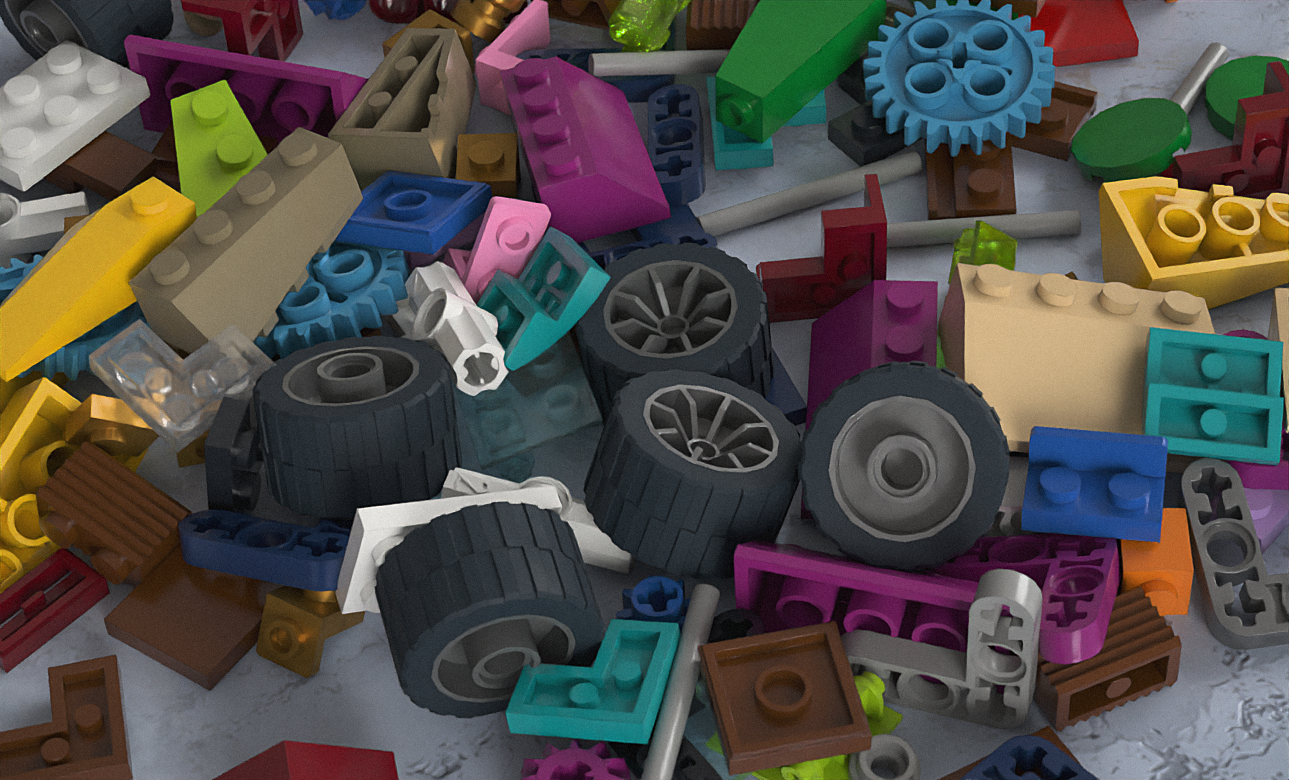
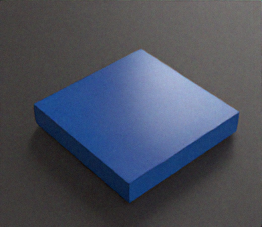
(414, 211)

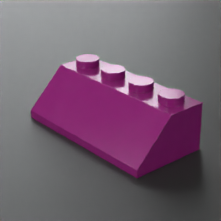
(270, 92)
(582, 150)
(871, 328)
(812, 587)

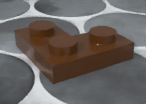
(86, 729)

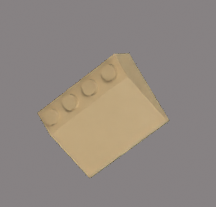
(1059, 348)

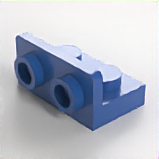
(1095, 484)

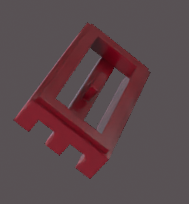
(49, 612)

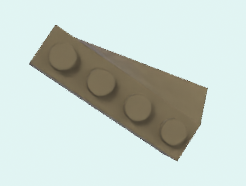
(250, 245)

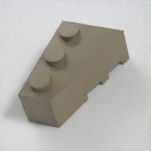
(410, 109)

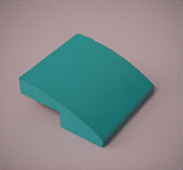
(545, 299)
(1214, 395)

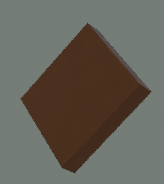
(191, 618)
(783, 698)

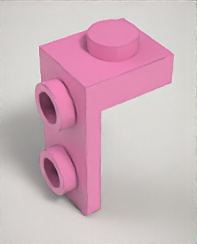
(525, 32)
(504, 242)

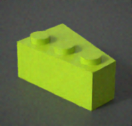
(212, 143)

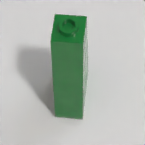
(789, 57)

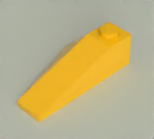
(1193, 239)
(89, 273)
(29, 454)

